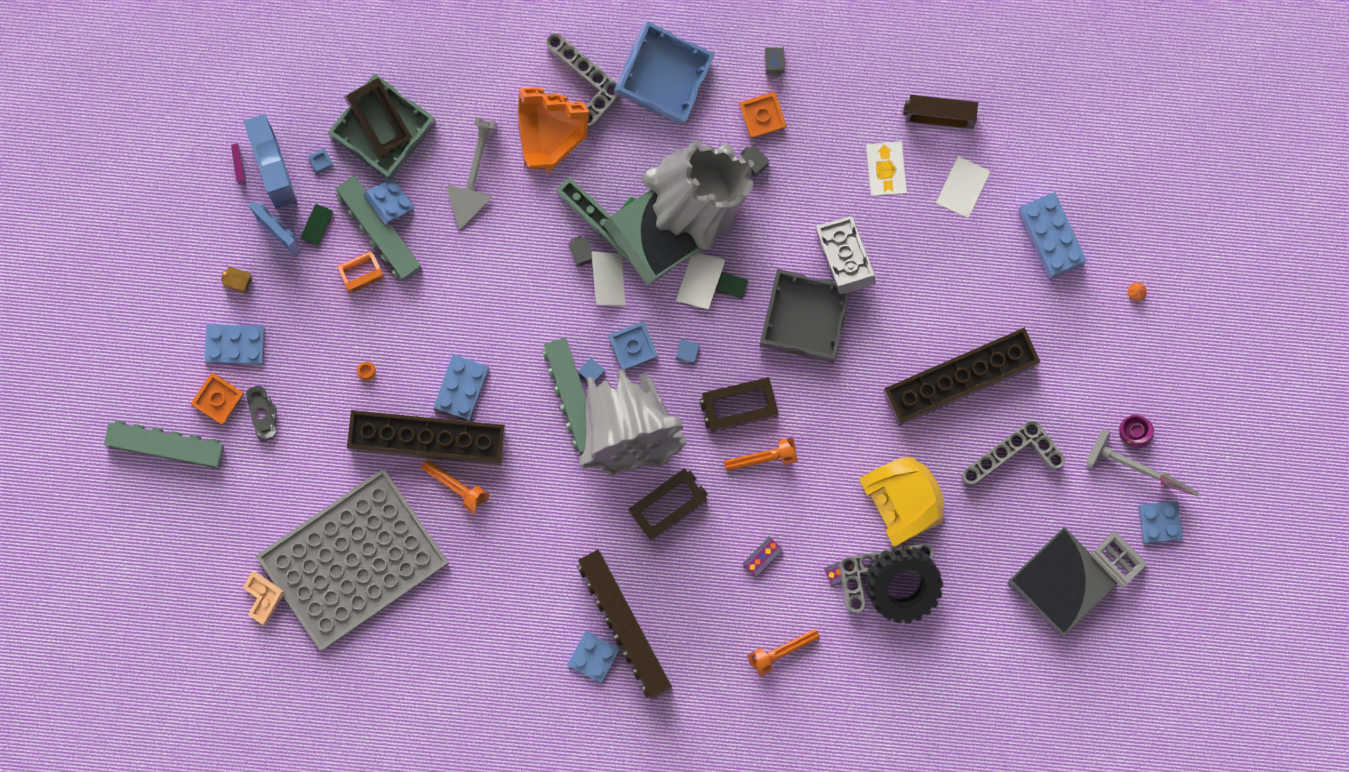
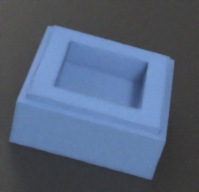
(320, 160)
(687, 351)
(591, 369)

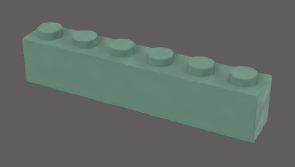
(589, 211)
(382, 236)
(569, 389)
(164, 445)

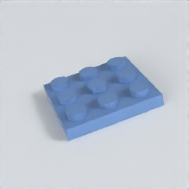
(275, 227)

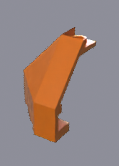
(549, 127)

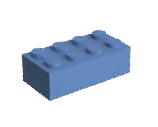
(1052, 235)

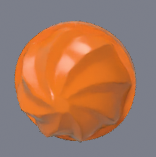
(1137, 291)

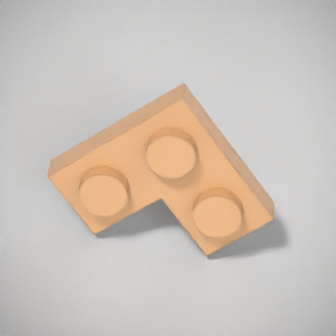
(267, 597)

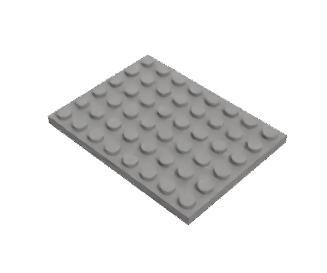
(352, 559)

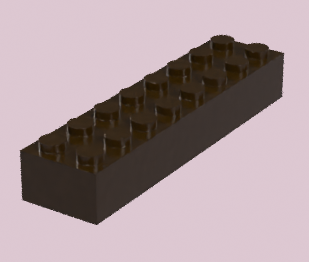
(961, 376)
(426, 437)
(626, 628)

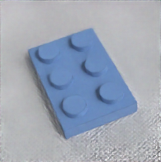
(234, 344)
(461, 387)

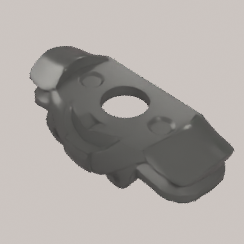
(257, 399)

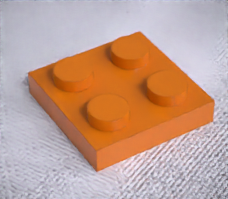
(762, 115)
(217, 398)

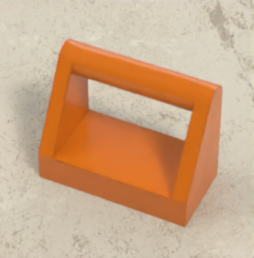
(364, 280)

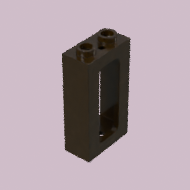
(389, 109)
(941, 111)
(717, 424)
(698, 500)

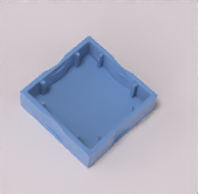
(663, 73)
(270, 161)

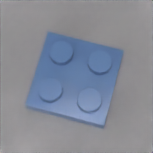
(389, 201)
(633, 346)
(1160, 522)
(593, 657)

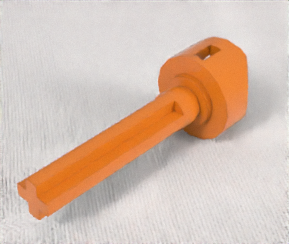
(784, 452)
(472, 497)
(764, 660)

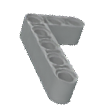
(587, 76)
(1011, 450)
(854, 575)

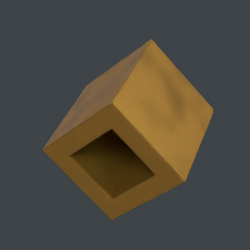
(236, 280)

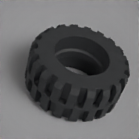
(914, 605)

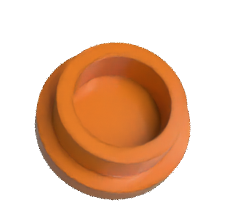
(366, 371)

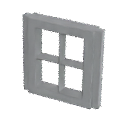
(1126, 551)

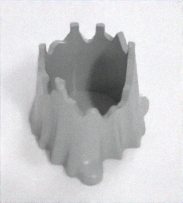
(699, 191)
(628, 427)

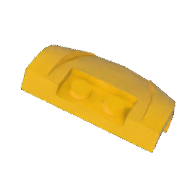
(905, 498)

